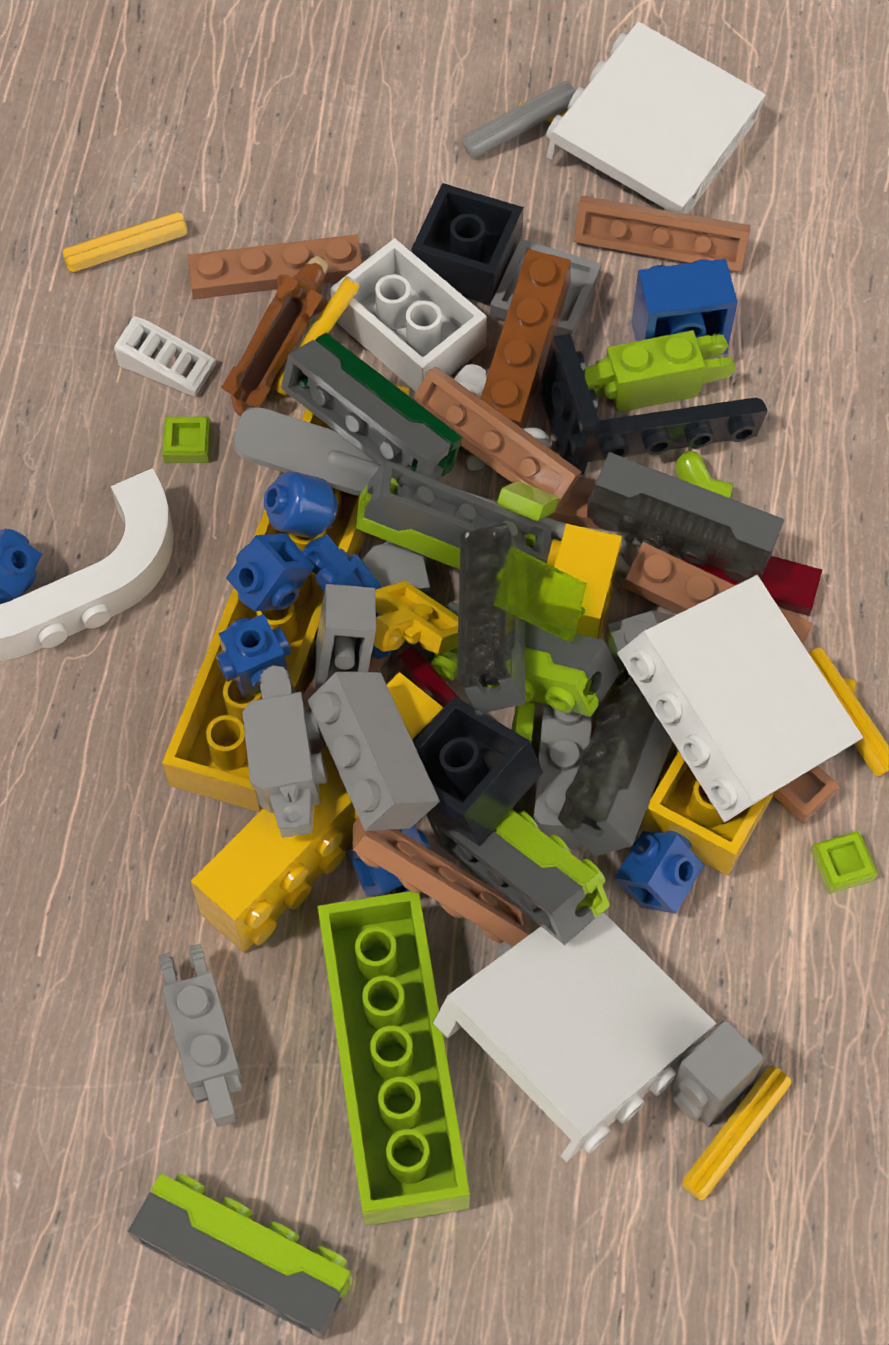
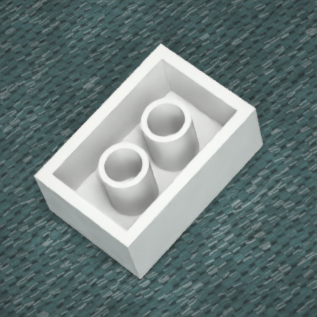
(411, 316)

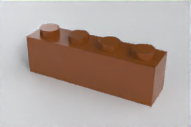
(527, 335)

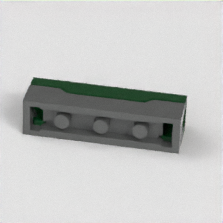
(368, 409)

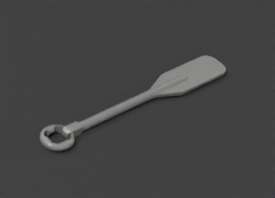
(317, 451)

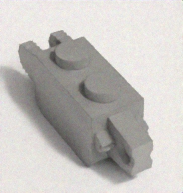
(282, 753)
(202, 1035)

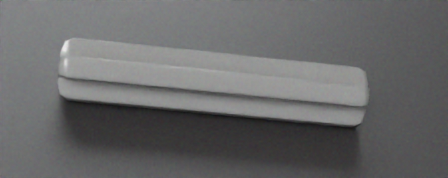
(518, 120)

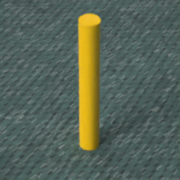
(326, 319)

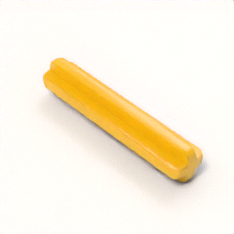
(124, 241)
(872, 745)
(736, 1132)

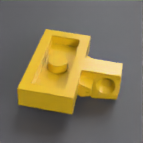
(414, 618)

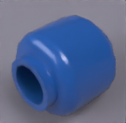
(300, 504)

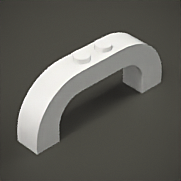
(100, 590)

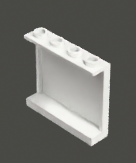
(657, 119)
(739, 696)
(580, 1026)

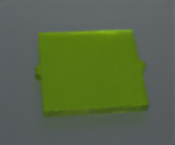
(540, 594)

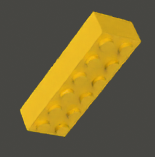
(266, 874)

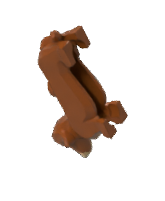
(277, 335)

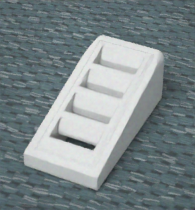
(140, 341)

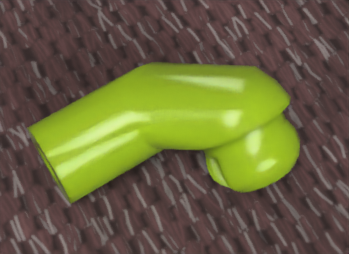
(693, 470)

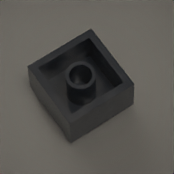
(469, 240)
(475, 769)

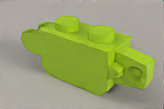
(659, 369)

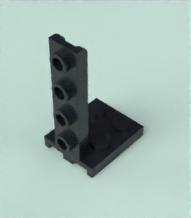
(585, 438)

